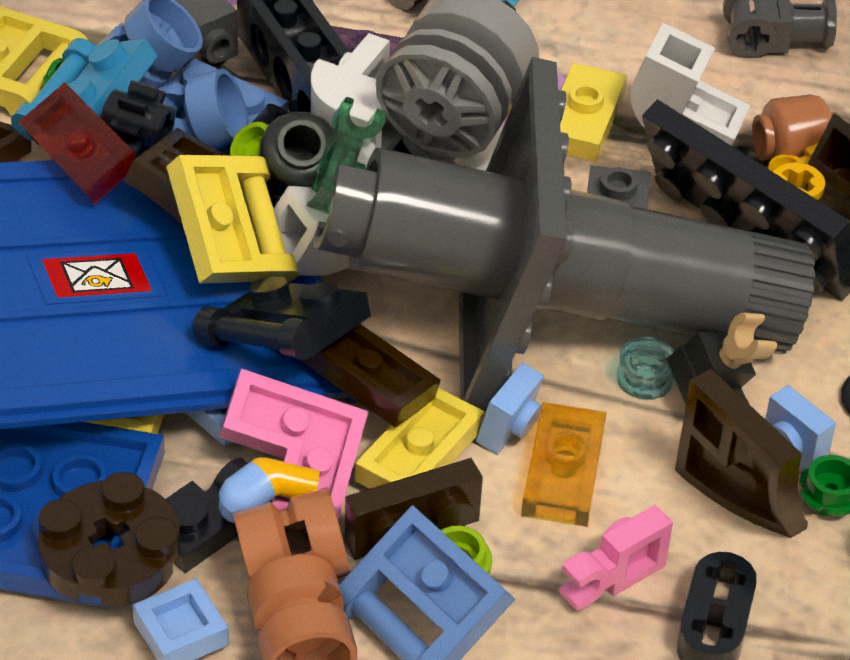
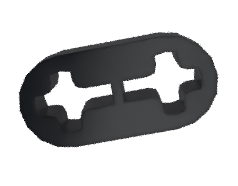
(704, 609)

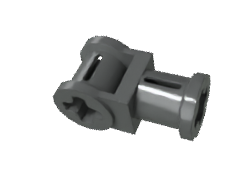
(777, 24)

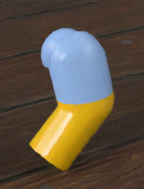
(262, 482)

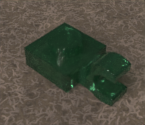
(342, 150)

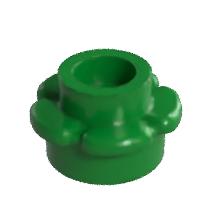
(827, 485)

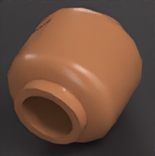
(789, 126)

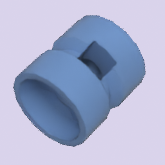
(168, 30)
(208, 107)

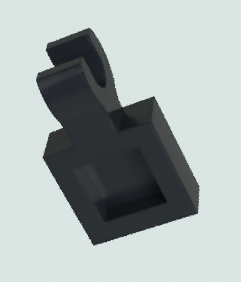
(200, 521)

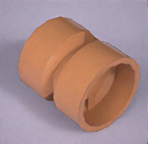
(264, 526)
(300, 611)

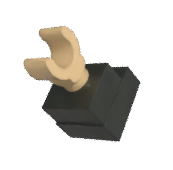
(724, 353)

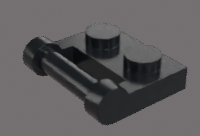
(284, 317)

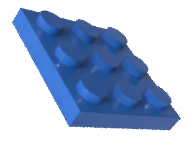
(42, 466)

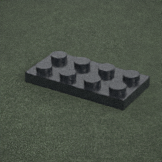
(745, 194)

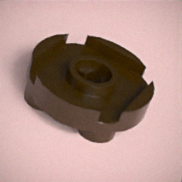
(102, 509)

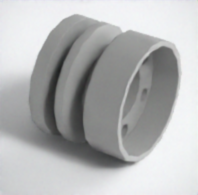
(456, 75)

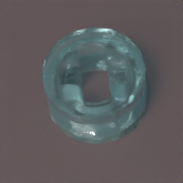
(644, 381)

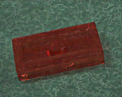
(79, 142)

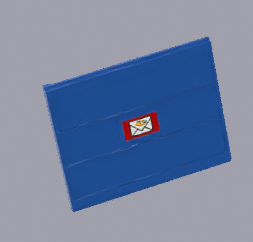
(107, 307)

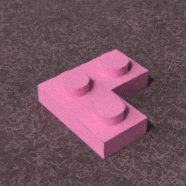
(297, 428)

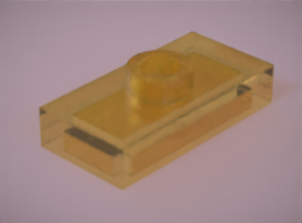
(564, 464)

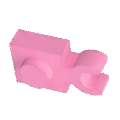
(626, 555)

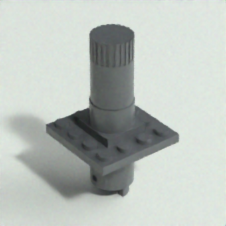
(531, 243)

